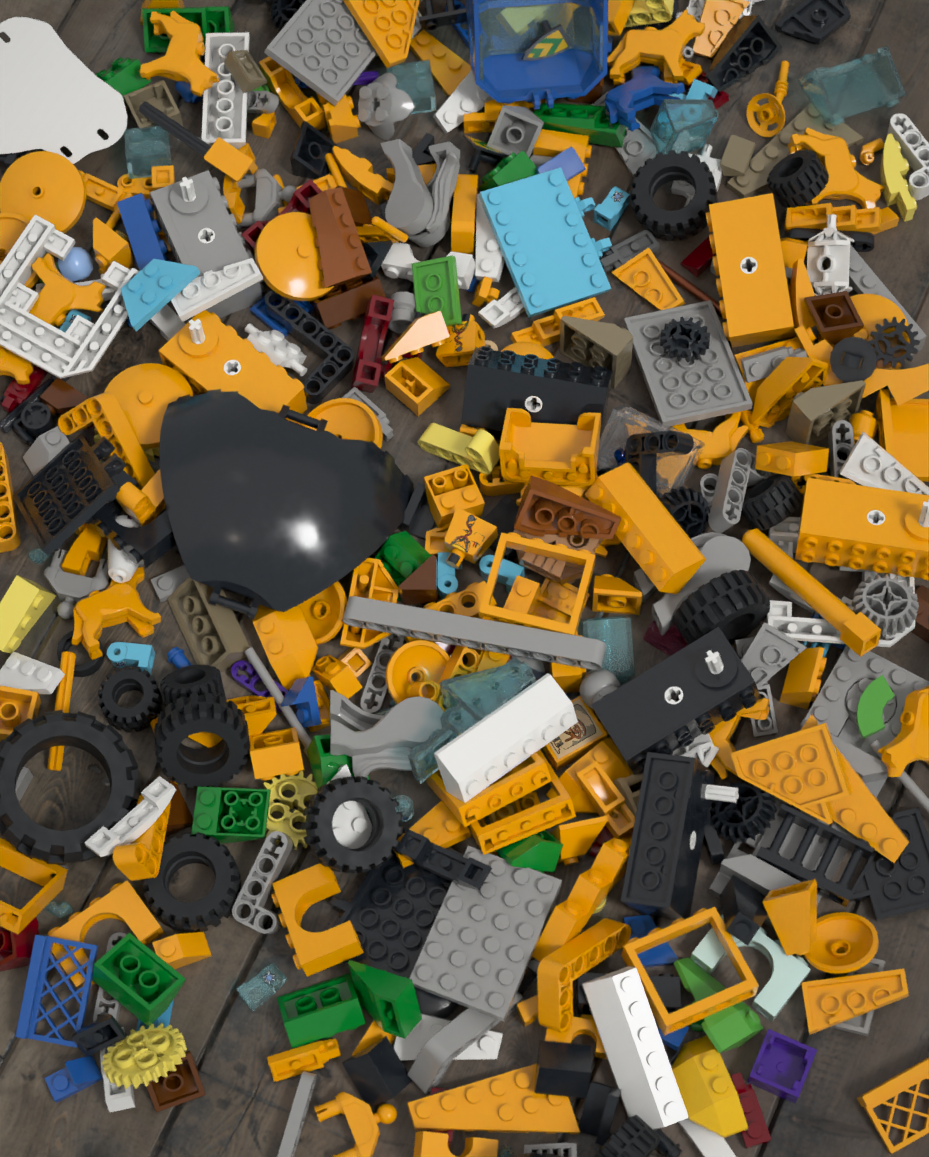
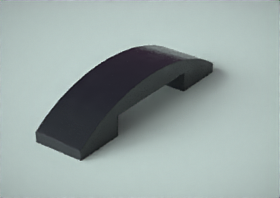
(443, 862)

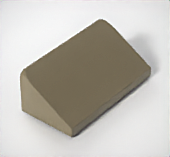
(244, 70)
(736, 156)

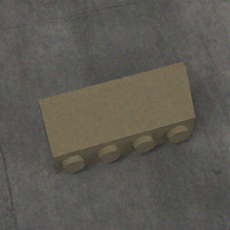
(208, 629)

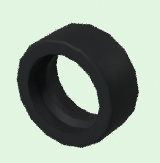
(80, 670)

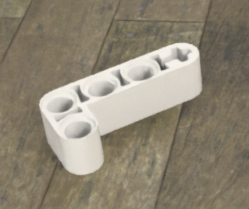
(906, 132)

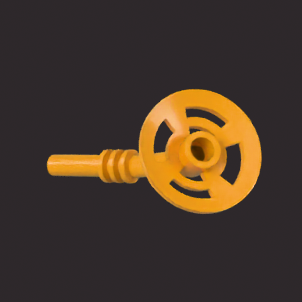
(769, 112)

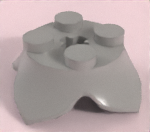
(383, 105)

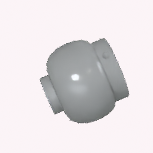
(597, 685)

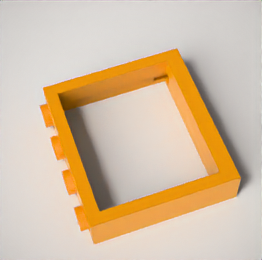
(537, 547)
(496, 795)
(527, 821)
(35, 871)
(671, 1022)

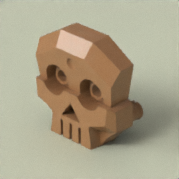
(554, 569)

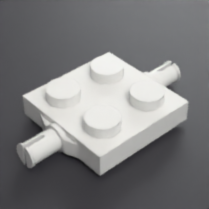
(687, 190)
(277, 348)

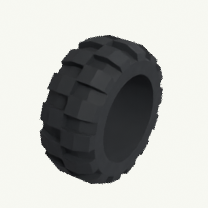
(77, 731)

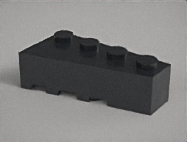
(665, 984)

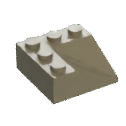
(597, 345)
(821, 407)

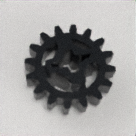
(685, 339)
(903, 347)

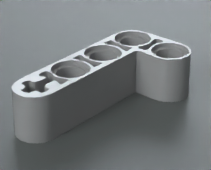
(845, 446)
(734, 476)
(257, 874)

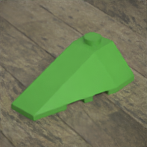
(728, 1027)

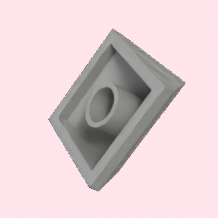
(515, 130)

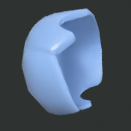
(76, 265)

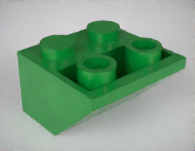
(124, 76)
(509, 170)
(402, 556)
(535, 852)

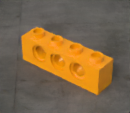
(454, 603)

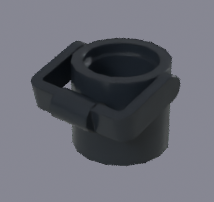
(36, 420)

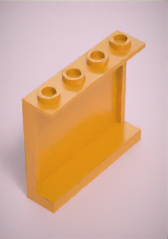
(905, 432)

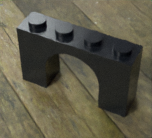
(141, 544)

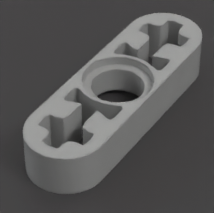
(260, 106)

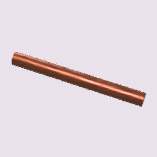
(688, 286)

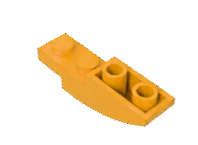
(360, 176)

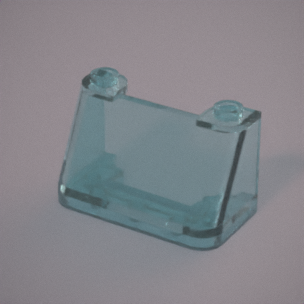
(854, 86)

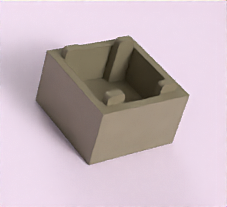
(156, 95)

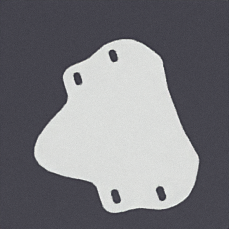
(52, 95)

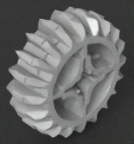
(898, 598)

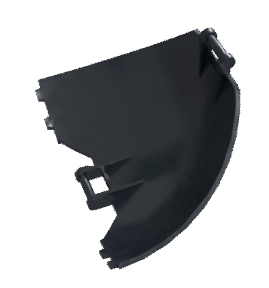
(272, 501)

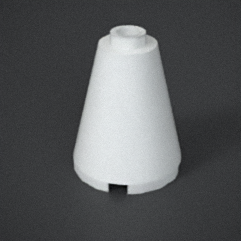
(119, 564)

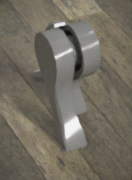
(417, 207)
(722, 556)
(381, 740)

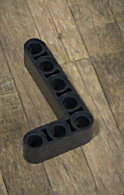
(314, 342)
(644, 448)

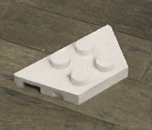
(350, 819)

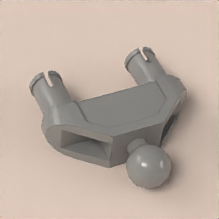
(268, 196)
(73, 587)

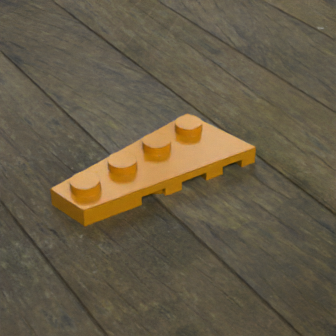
(445, 65)
(847, 997)

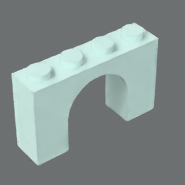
(786, 971)

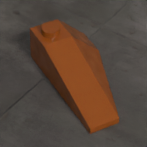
(556, 511)

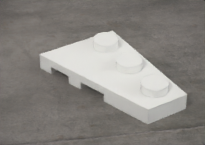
(29, 674)

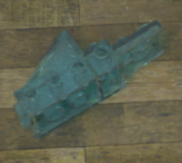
(467, 702)

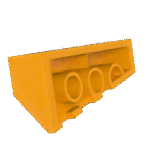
(340, 119)

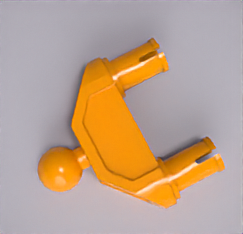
(360, 1119)

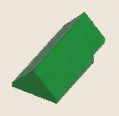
(210, 19)
(582, 120)

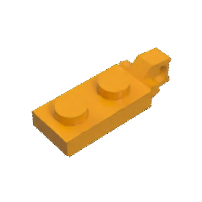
(302, 1059)

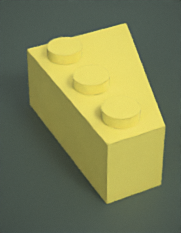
(20, 610)

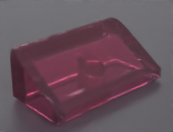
(668, 643)

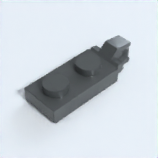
(629, 249)

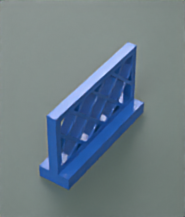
(36, 983)

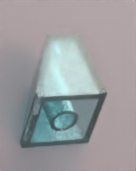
(683, 125)
(618, 637)

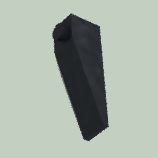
(743, 51)

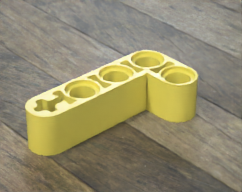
(650, 12)
(478, 452)

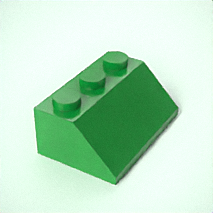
(138, 979)
(321, 1010)

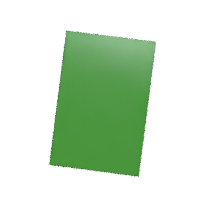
(438, 288)

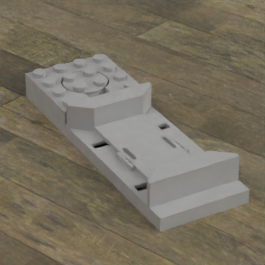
(837, 707)

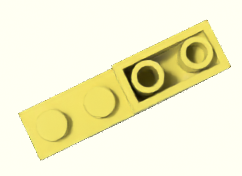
(893, 175)

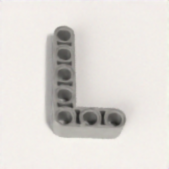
(449, 1043)

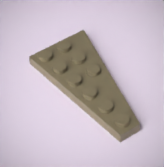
(777, 149)

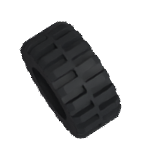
(666, 169)
(727, 602)
(198, 715)
(384, 824)
(211, 907)

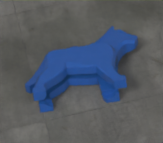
(639, 93)

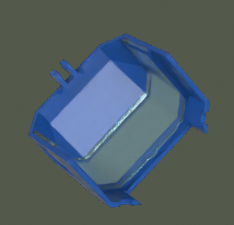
(502, 32)

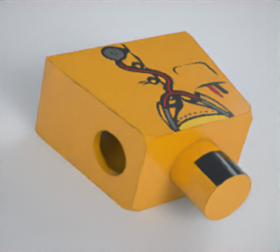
(461, 343)
(468, 538)

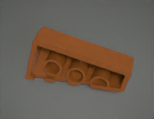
(337, 239)

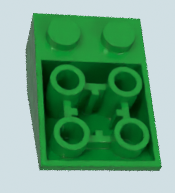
(322, 763)
(231, 813)
(386, 998)

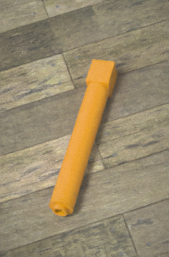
(855, 629)

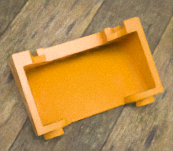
(548, 450)

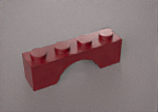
(298, 203)
(372, 337)

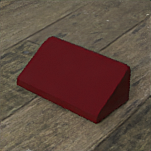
(699, 259)

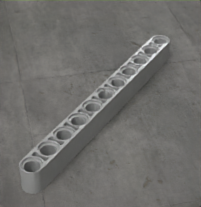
(475, 633)

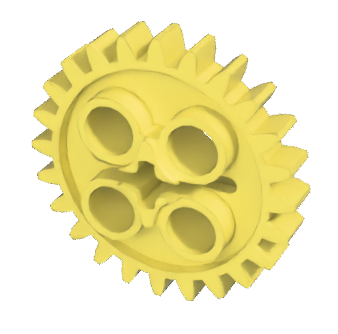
(303, 790)
(144, 1056)

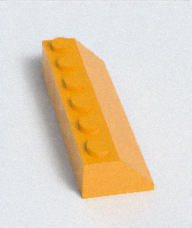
(647, 529)

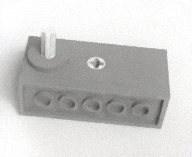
(204, 233)

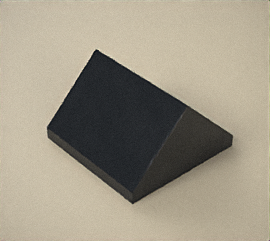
(310, 152)
(563, 1069)
(377, 1072)

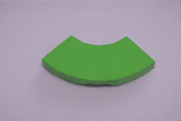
(871, 707)

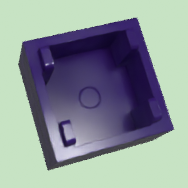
(782, 1066)

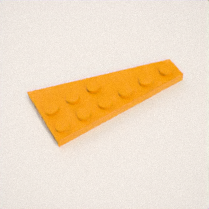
(862, 812)
(496, 1105)

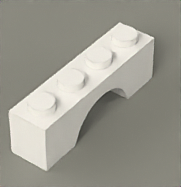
(400, 259)

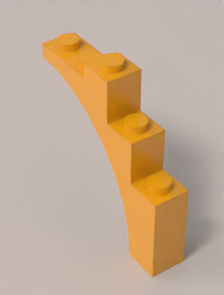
(585, 897)

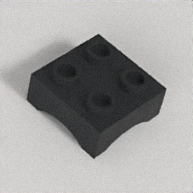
(503, 517)

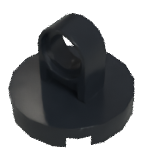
(853, 359)

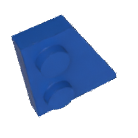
(657, 956)

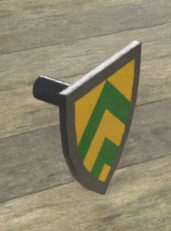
(548, 44)
(479, 153)

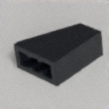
(742, 909)

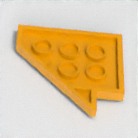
(387, 26)
(796, 769)

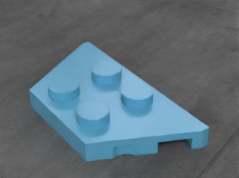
(155, 288)

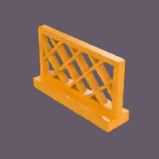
(890, 1089)

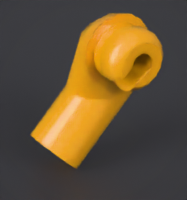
(867, 151)

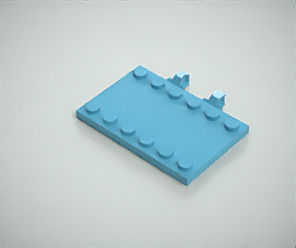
(546, 241)

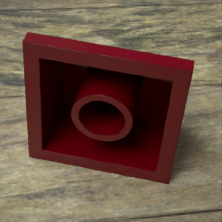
(17, 948)

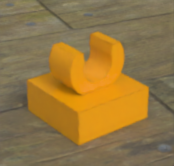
(484, 292)

